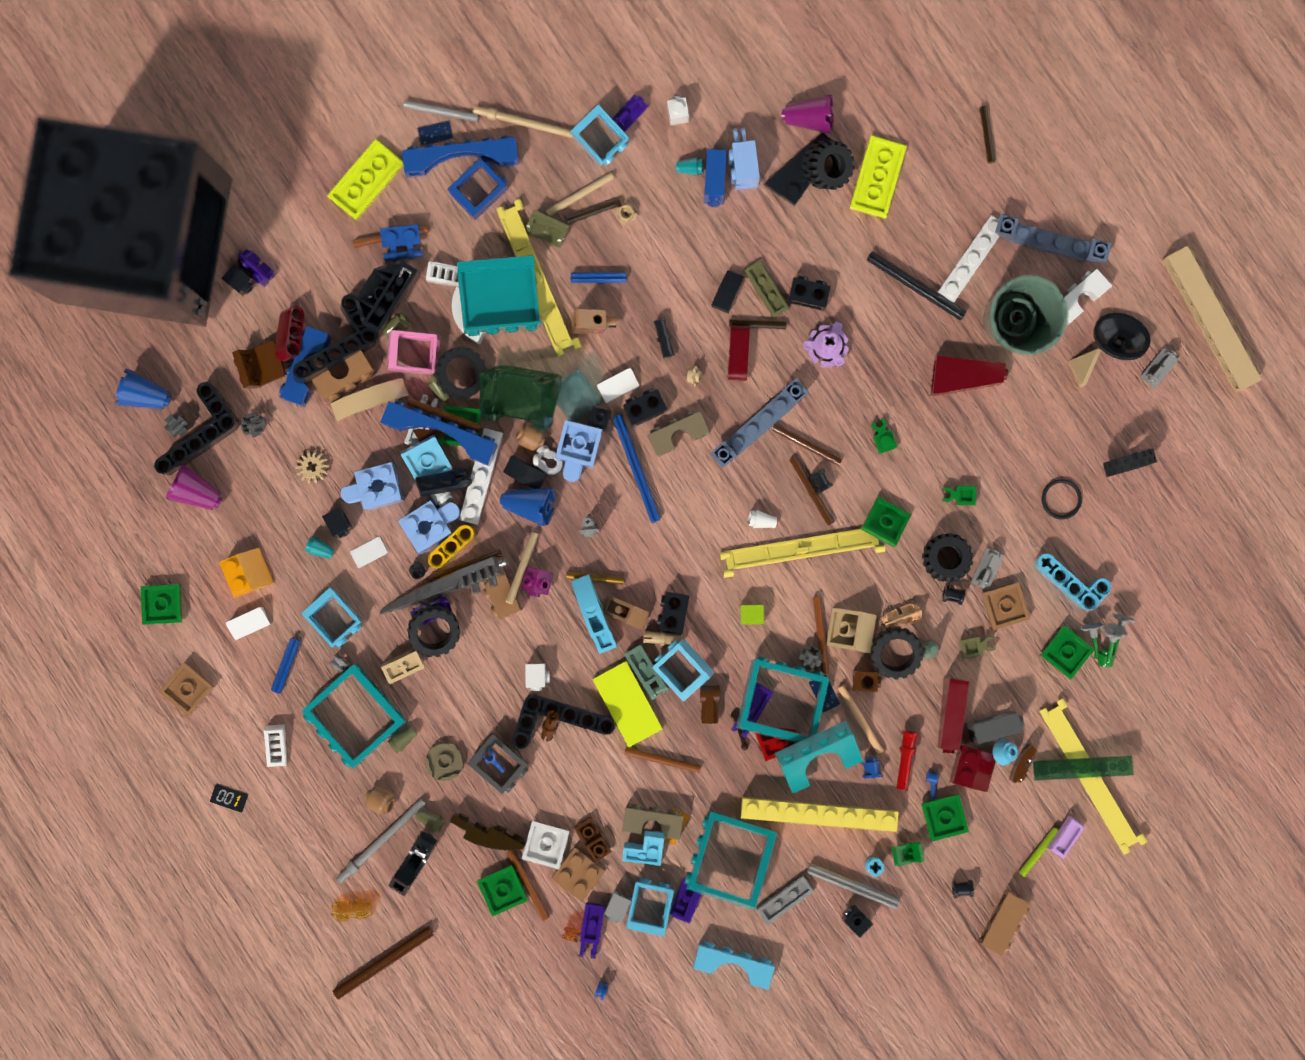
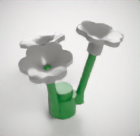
(1114, 631)

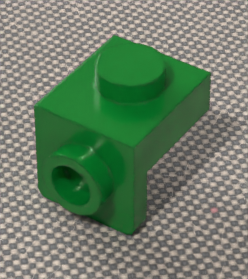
(908, 853)

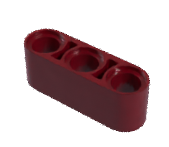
(289, 333)
(738, 353)

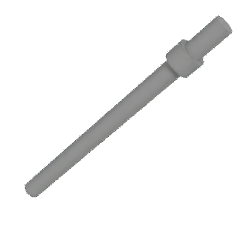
(354, 866)

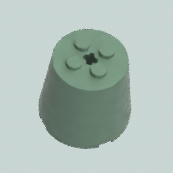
(1039, 314)

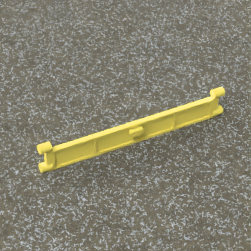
(547, 306)
(798, 549)
(1094, 786)

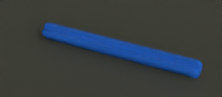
(636, 468)

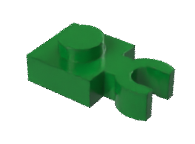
(884, 439)
(963, 495)

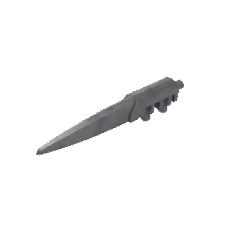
(464, 578)

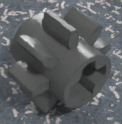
(252, 424)
(176, 425)
(810, 657)

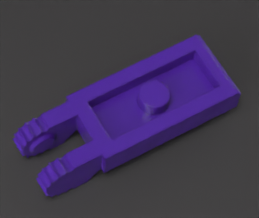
(759, 701)
(591, 927)

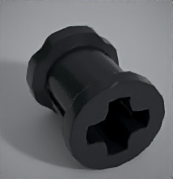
(821, 481)
(953, 595)
(962, 889)

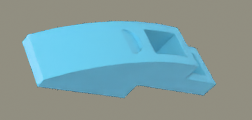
(593, 613)

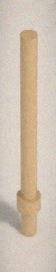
(493, 114)

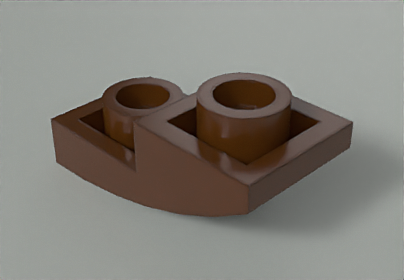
(1019, 770)
(593, 839)

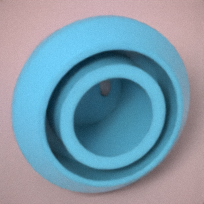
(1005, 752)

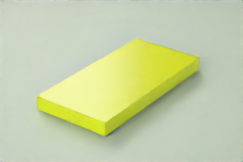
(878, 177)
(366, 179)
(627, 704)

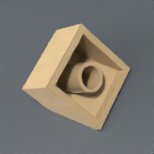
(851, 630)

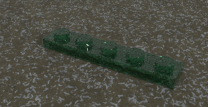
(1083, 768)

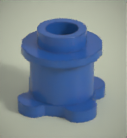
(871, 768)

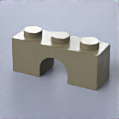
(692, 424)
(670, 821)

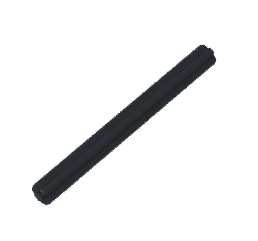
(916, 285)

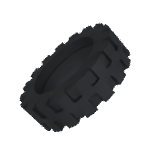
(441, 368)
(1130, 462)
(439, 648)
(900, 671)

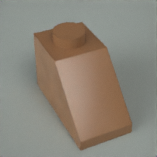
(625, 612)

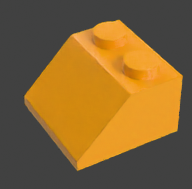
(246, 572)

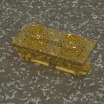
(359, 910)

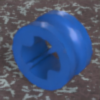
(601, 990)

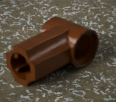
(709, 698)

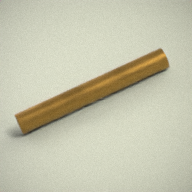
(597, 578)

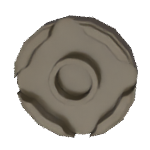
(444, 761)

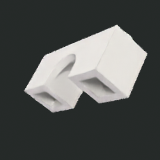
(1093, 285)

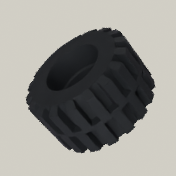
(815, 165)
(963, 552)

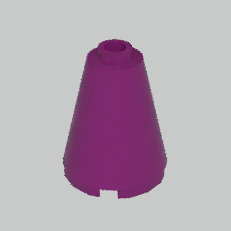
(811, 114)
(193, 490)

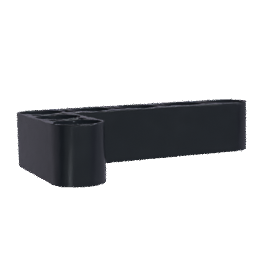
(340, 346)
(202, 434)
(561, 708)

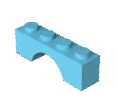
(709, 958)

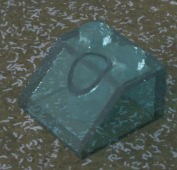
(576, 397)

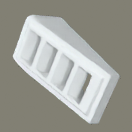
(439, 266)
(268, 745)

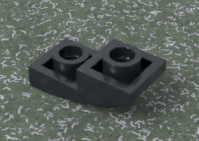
(727, 291)
(525, 473)

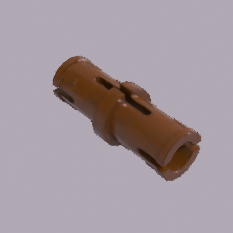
(549, 725)

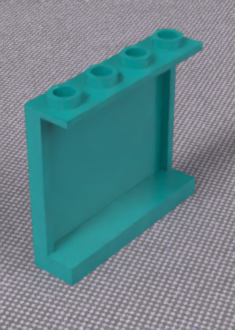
(498, 295)

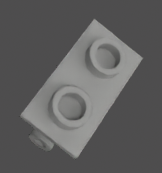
(1159, 367)
(588, 527)
(987, 569)

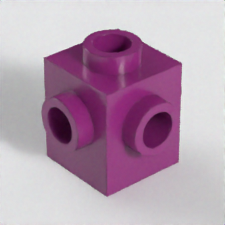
(537, 582)

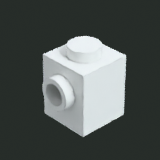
(677, 110)
(536, 676)

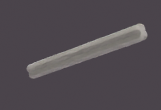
(853, 886)

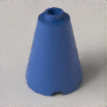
(140, 392)
(530, 504)

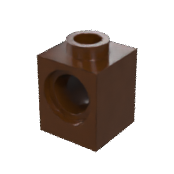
(857, 681)

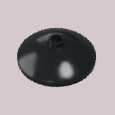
(1121, 336)

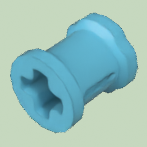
(870, 861)

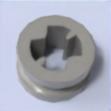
(339, 664)

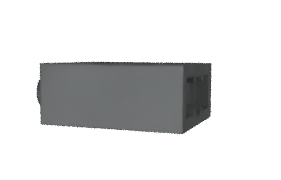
(995, 727)
(521, 771)

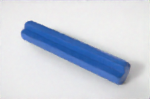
(598, 277)
(285, 665)

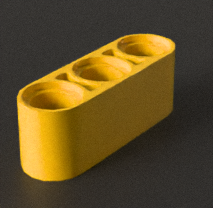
(442, 548)

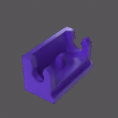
(685, 903)

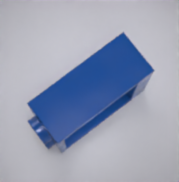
(715, 177)
(476, 212)

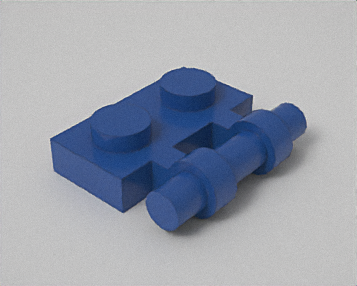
(401, 236)

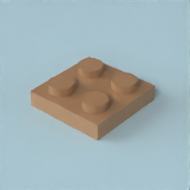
(1005, 606)
(186, 689)
(578, 874)

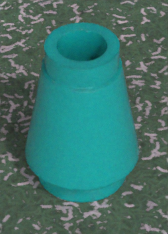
(690, 166)
(318, 548)

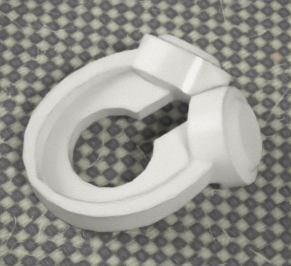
(544, 451)

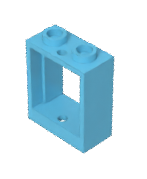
(620, 146)
(318, 604)
(693, 657)
(644, 926)

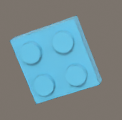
(426, 458)

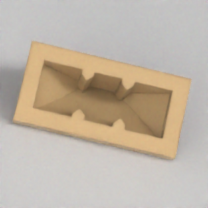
(1083, 366)

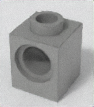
(617, 907)

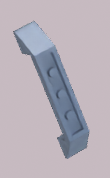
(1052, 242)
(759, 423)

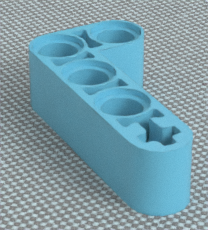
(1068, 578)

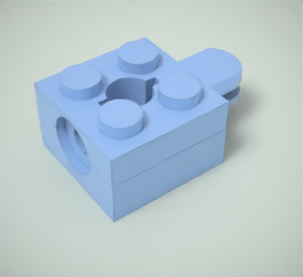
(744, 162)
(577, 448)
(374, 487)
(429, 525)

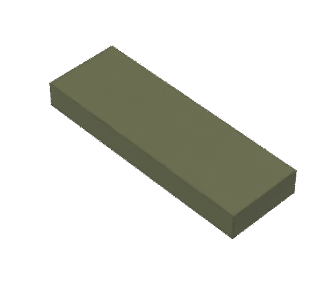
(766, 289)

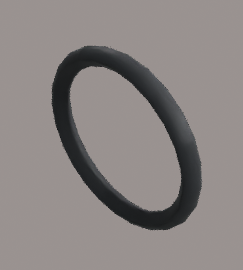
(1044, 499)

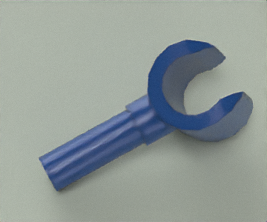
(492, 759)
(932, 778)

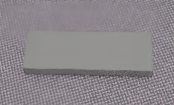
(785, 899)

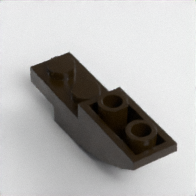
(495, 838)

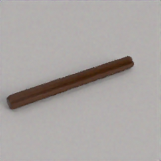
(383, 962)

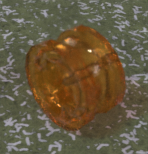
(571, 934)

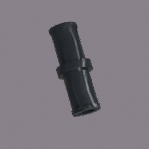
(664, 338)

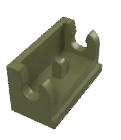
(547, 229)

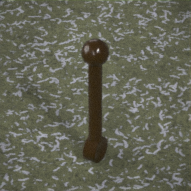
(744, 746)

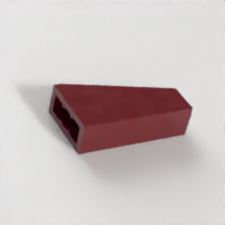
(962, 374)
(952, 714)

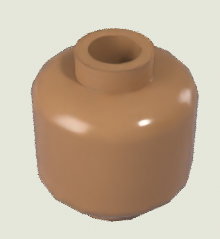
(530, 437)
(380, 800)

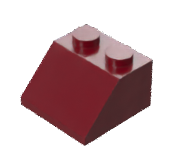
(973, 768)

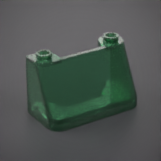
(519, 394)

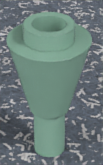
(930, 649)

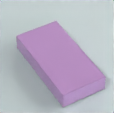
(1066, 837)

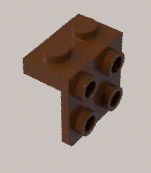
(258, 365)

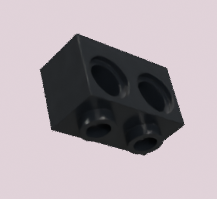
(808, 299)
(647, 412)
(679, 613)

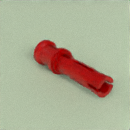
(907, 751)

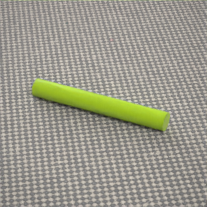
(1038, 852)

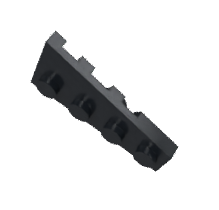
(789, 180)

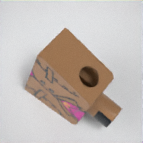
(584, 322)

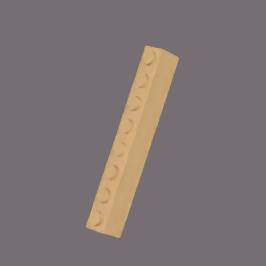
(1212, 319)

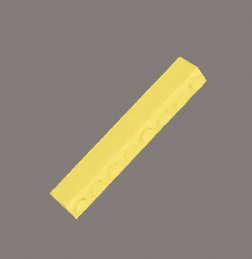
(819, 814)

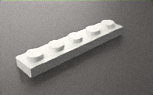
(970, 260)
(480, 479)

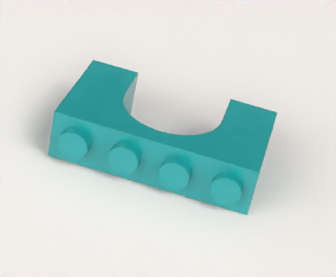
(796, 757)

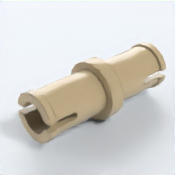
(661, 638)

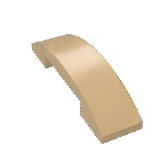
(369, 398)

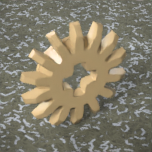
(309, 473)

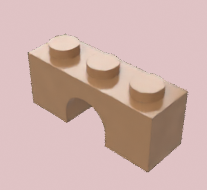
(359, 370)

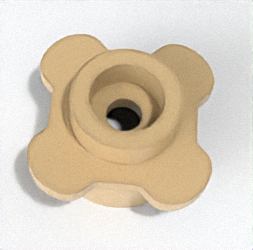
(625, 218)
(694, 375)

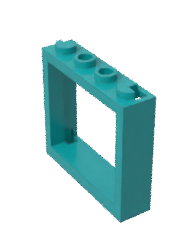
(817, 676)
(380, 698)
(696, 861)

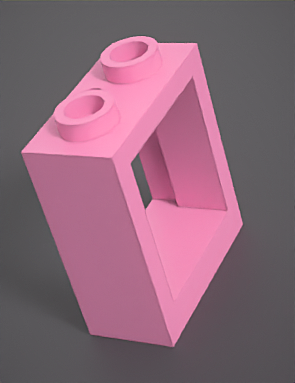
(393, 347)

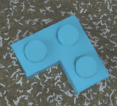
(645, 853)

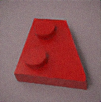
(771, 745)

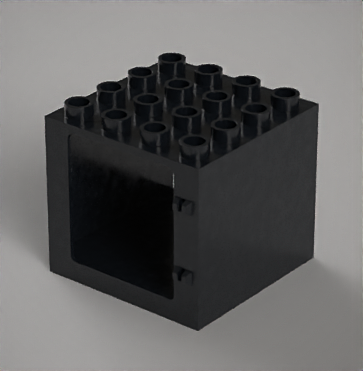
(120, 221)

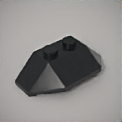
(383, 293)

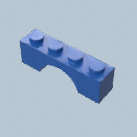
(312, 342)

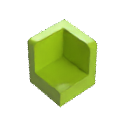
(752, 614)

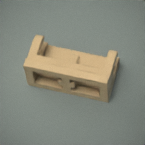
(402, 666)

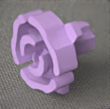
(832, 334)

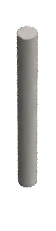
(441, 111)

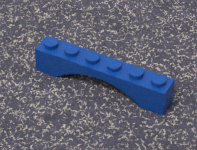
(422, 160)
(402, 419)

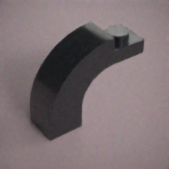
(413, 863)

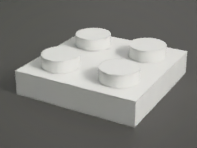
(545, 845)

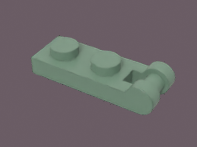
(643, 668)

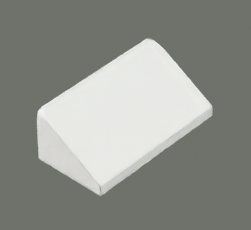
(617, 385)
(248, 623)

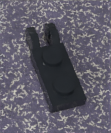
(443, 482)

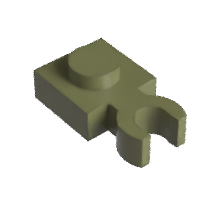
(973, 647)

